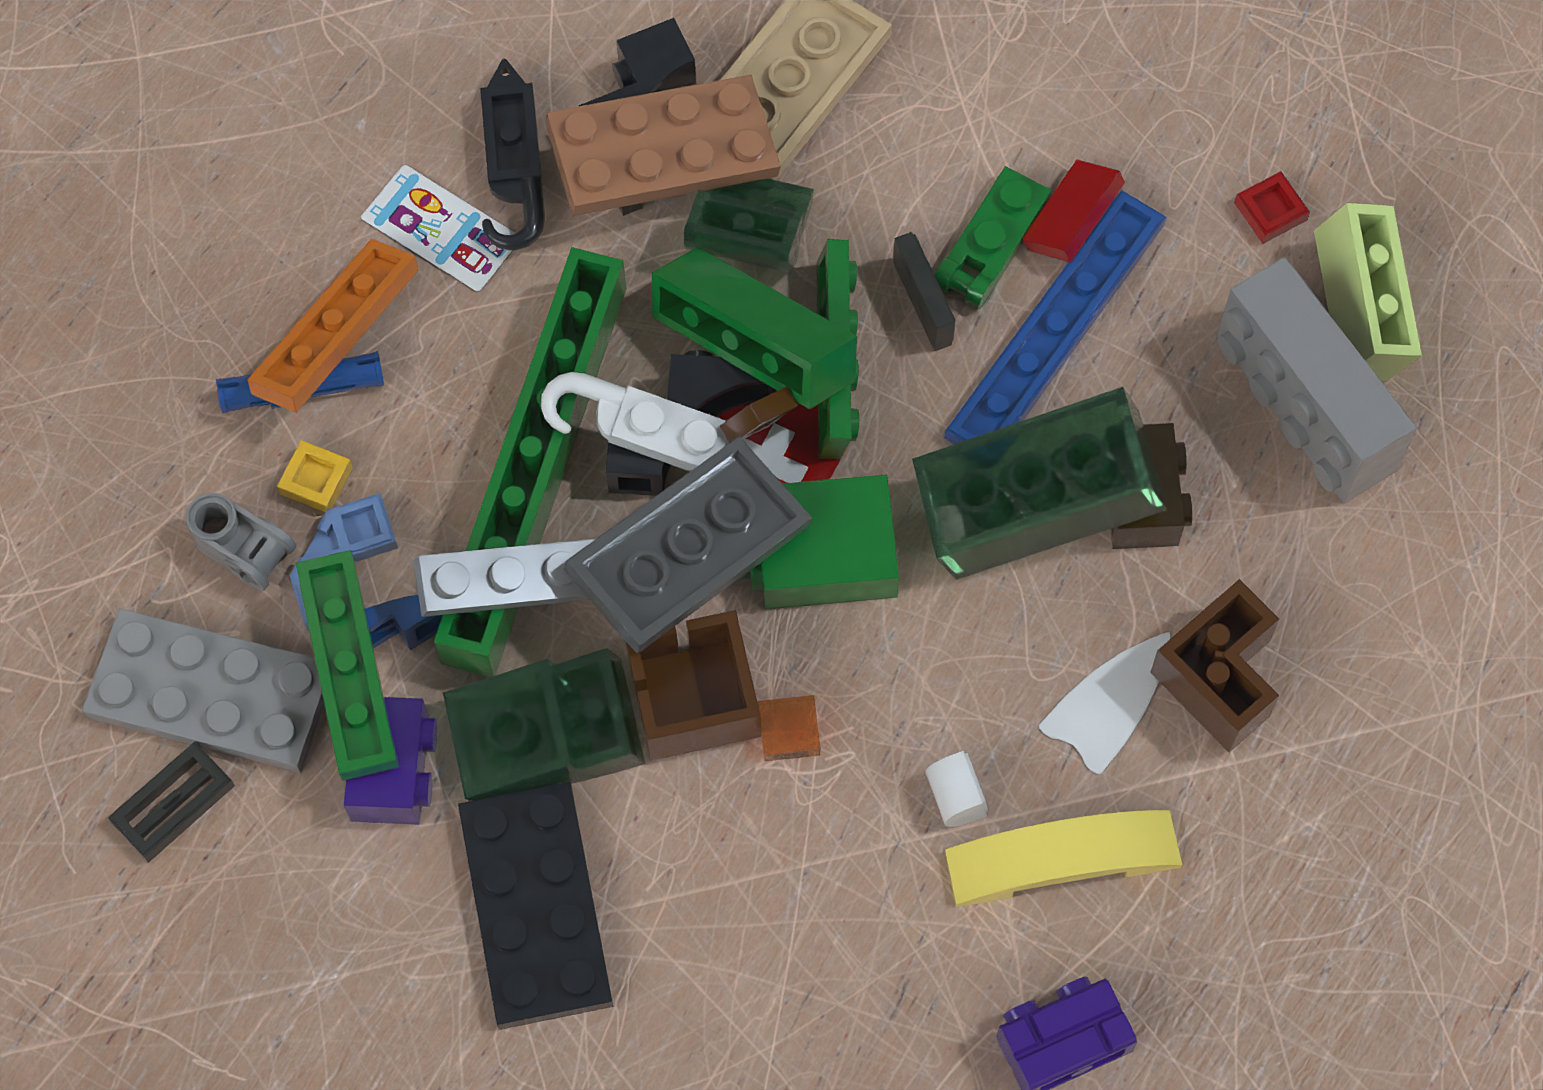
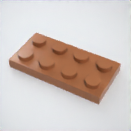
(662, 144)

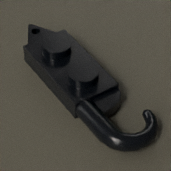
(513, 154)

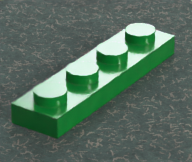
(835, 281)
(346, 665)

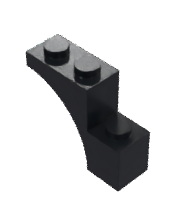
(651, 63)
(697, 382)

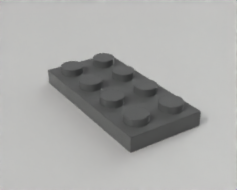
(687, 544)

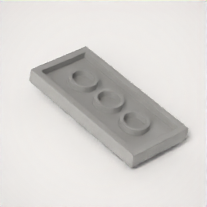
(207, 690)

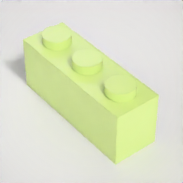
(1369, 285)

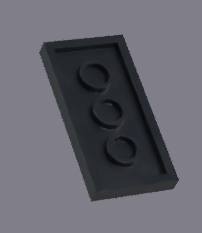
(535, 905)

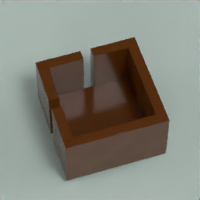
(697, 694)

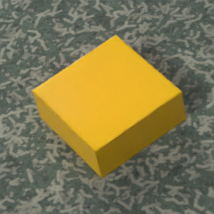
(315, 476)

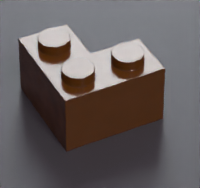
(1210, 670)

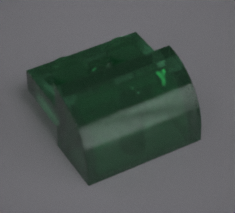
(751, 222)

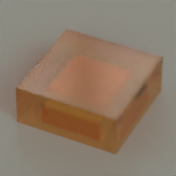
(789, 728)

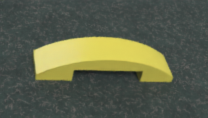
(1062, 853)

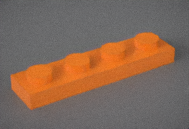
(333, 325)

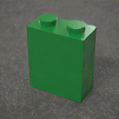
(843, 552)

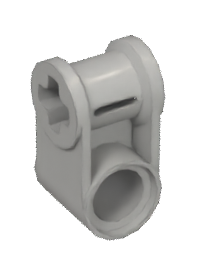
(247, 544)

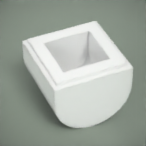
(957, 790)

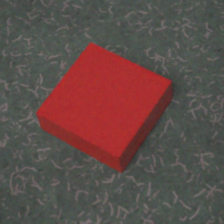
(1271, 207)

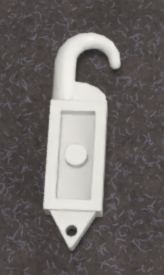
(640, 420)

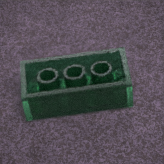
(1038, 484)

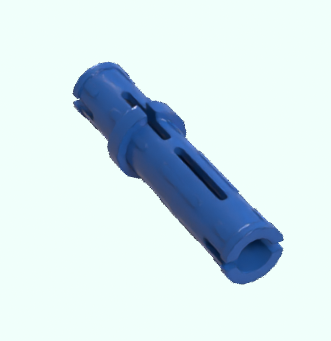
(347, 375)

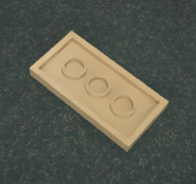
(807, 64)

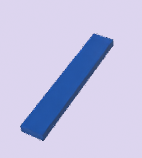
(1059, 320)

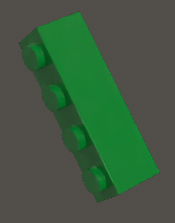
(754, 327)

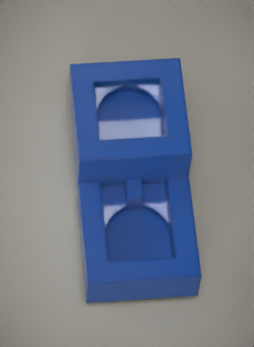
(401, 617)

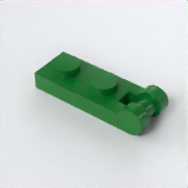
(992, 236)

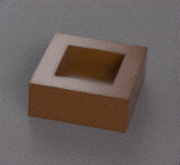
(759, 415)

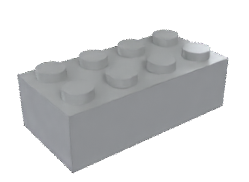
(1314, 381)

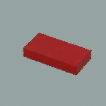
(1073, 210)

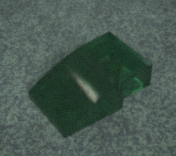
(544, 726)

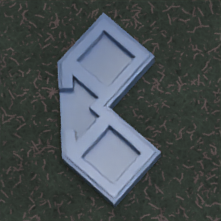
(354, 527)

